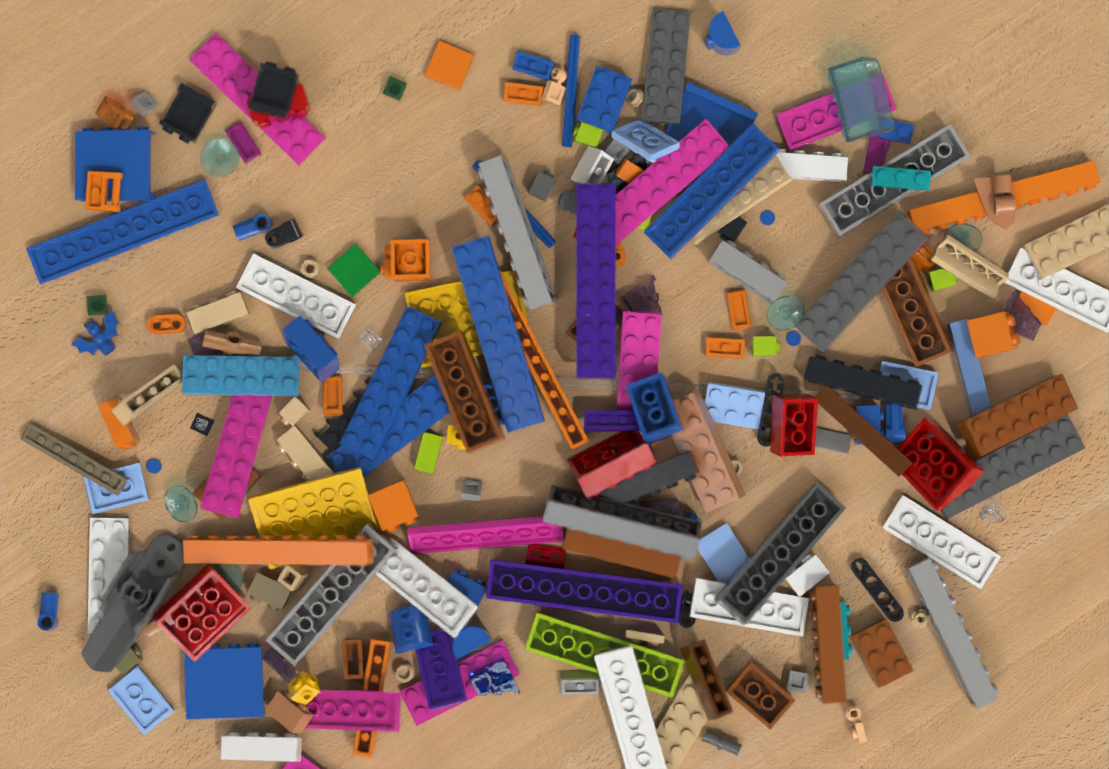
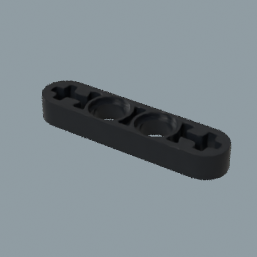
(767, 409)
(875, 591)

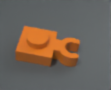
(386, 267)

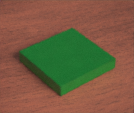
(353, 270)

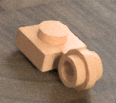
(554, 90)
(858, 729)

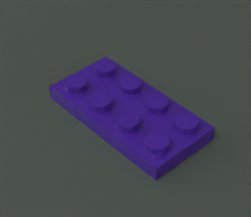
(441, 672)

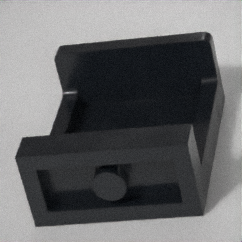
(274, 91)
(188, 114)

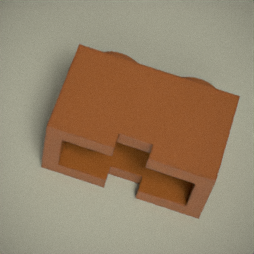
(353, 658)

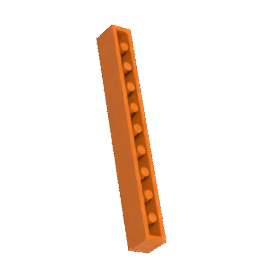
(1025, 191)
(546, 379)
(278, 550)

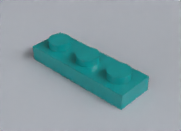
(901, 178)
(846, 629)

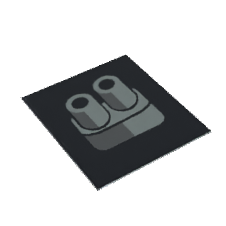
(202, 424)

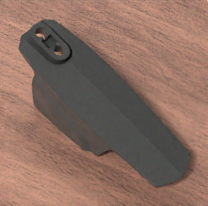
(132, 601)

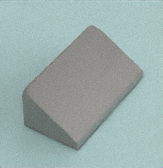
(832, 441)
(579, 682)

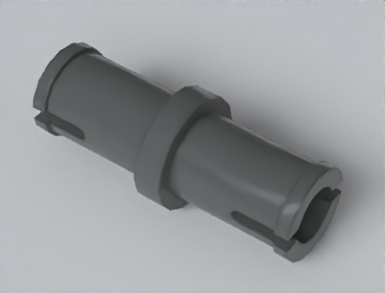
(721, 742)

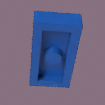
(533, 66)
(901, 133)

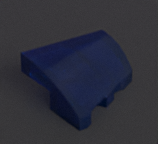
(494, 679)

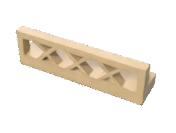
(966, 269)

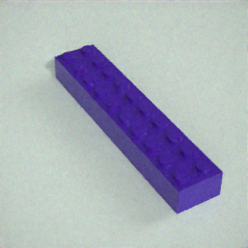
(596, 281)
(584, 591)

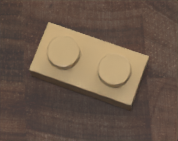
(653, 639)

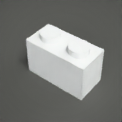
(592, 167)
(807, 574)

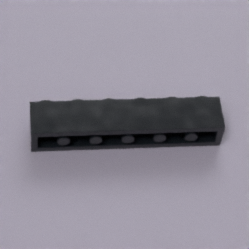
(863, 382)
(653, 479)

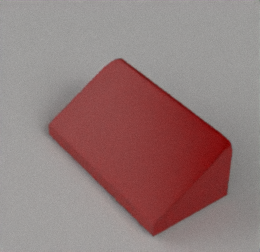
(545, 556)

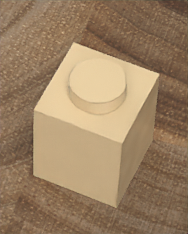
(293, 412)
(293, 577)

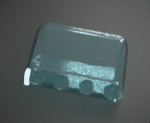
(861, 99)

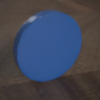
(767, 217)
(793, 338)
(154, 466)

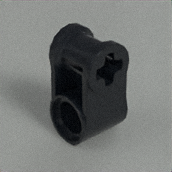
(287, 232)
(685, 609)

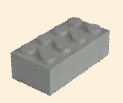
(748, 272)

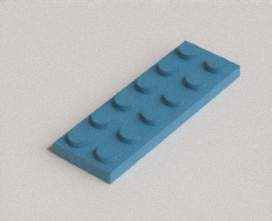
(240, 375)

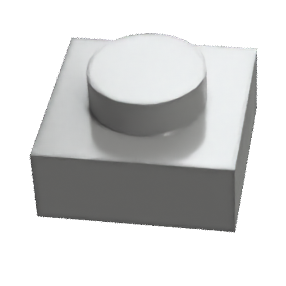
(143, 103)
(617, 151)
(471, 490)
(797, 681)

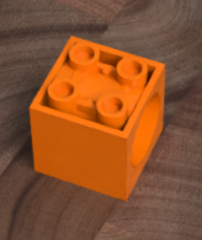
(410, 260)
(993, 334)
(394, 506)

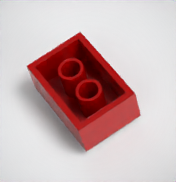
(299, 108)
(793, 425)

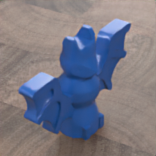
(101, 339)

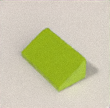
(428, 452)

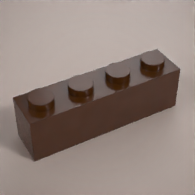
(706, 680)

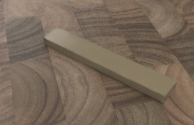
(74, 459)

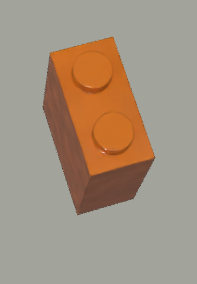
(122, 436)

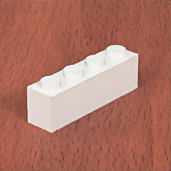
(814, 166)
(261, 748)

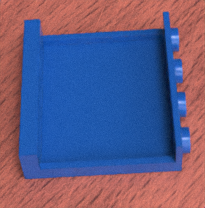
(724, 115)
(116, 152)
(225, 683)

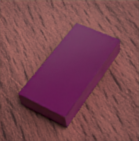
(244, 143)
(875, 153)

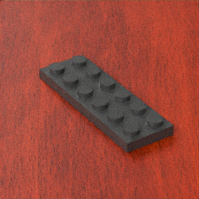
(666, 66)

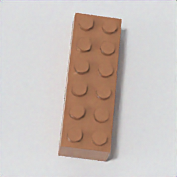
(717, 480)

